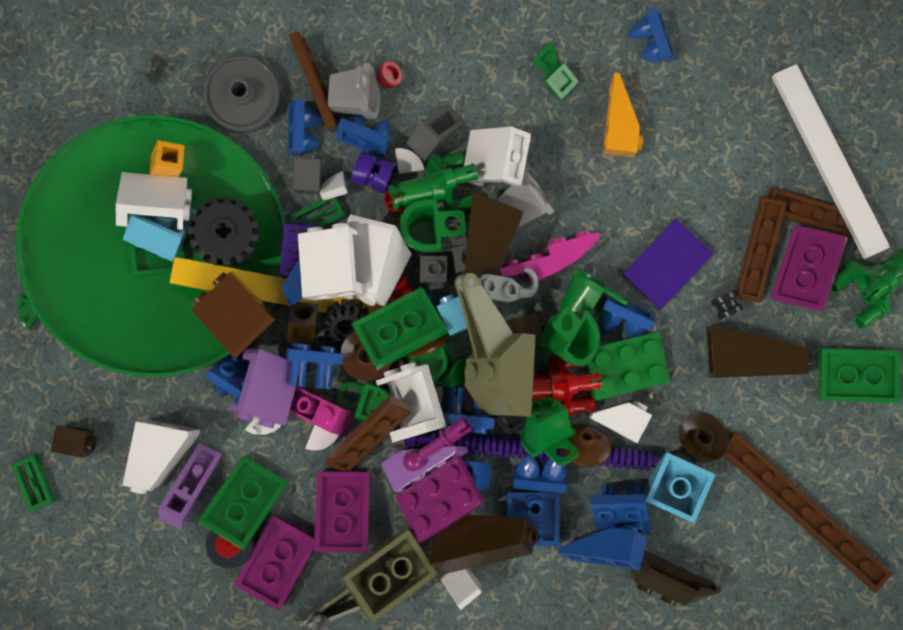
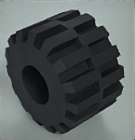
(238, 244)

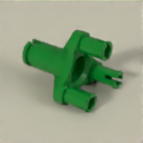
(438, 183)
(876, 285)

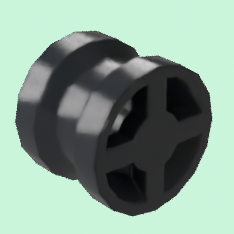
(726, 305)

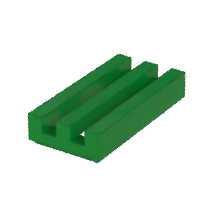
(318, 204)
(33, 482)

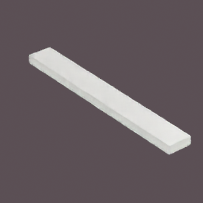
(830, 161)

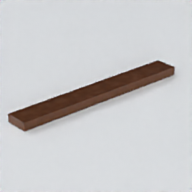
(806, 513)

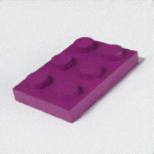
(809, 268)
(439, 499)
(342, 512)
(276, 562)

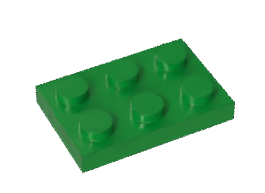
(399, 328)
(629, 365)
(859, 375)
(243, 503)

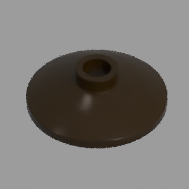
(711, 433)

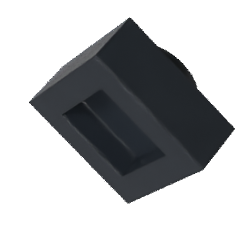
(511, 423)

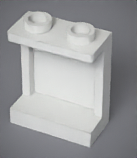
(498, 155)
(153, 196)
(328, 263)
(416, 388)

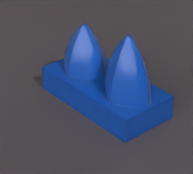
(653, 26)
(301, 117)
(356, 134)
(636, 318)
(532, 477)

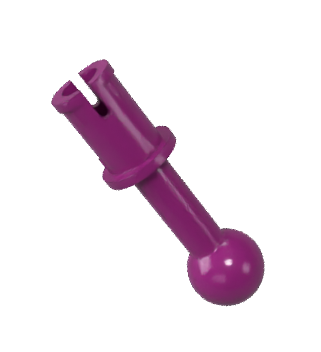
(414, 459)

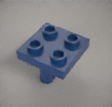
(325, 356)
(229, 375)
(477, 420)
(541, 510)
(620, 510)

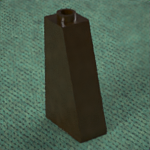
(489, 234)
(748, 355)
(482, 541)

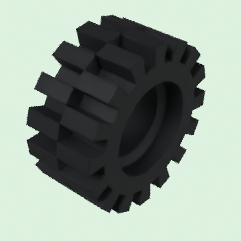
(341, 312)

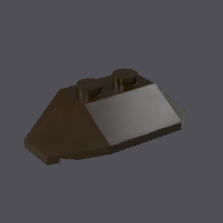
(672, 581)

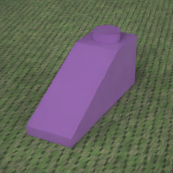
(402, 479)
(189, 487)

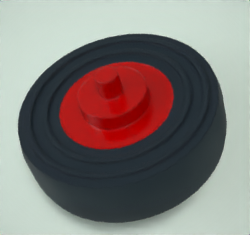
(226, 554)

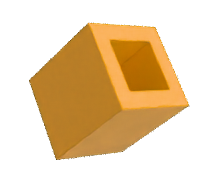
(167, 159)

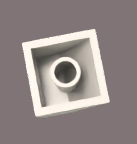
(378, 257)
(156, 453)

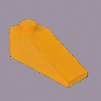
(622, 126)

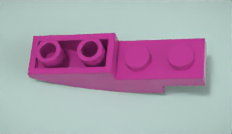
(560, 256)

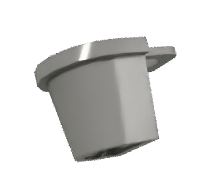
(355, 92)
(527, 198)

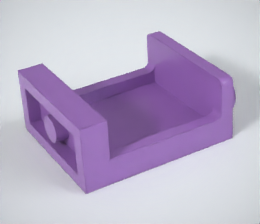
(265, 389)

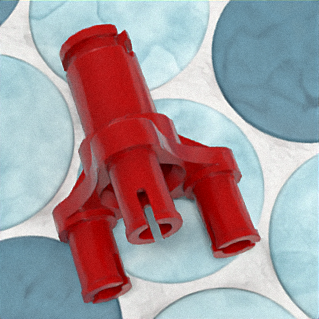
(562, 385)

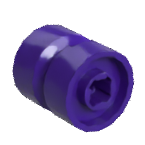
(364, 172)

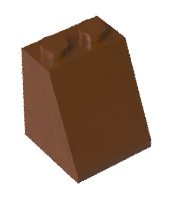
(233, 313)

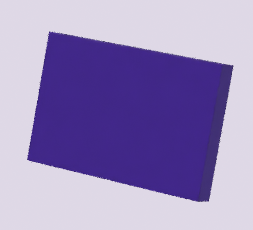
(667, 264)

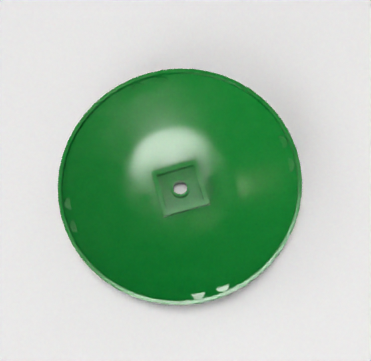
(116, 298)

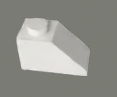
(624, 419)
(462, 586)

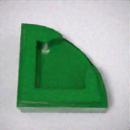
(546, 58)
(27, 315)
(456, 374)

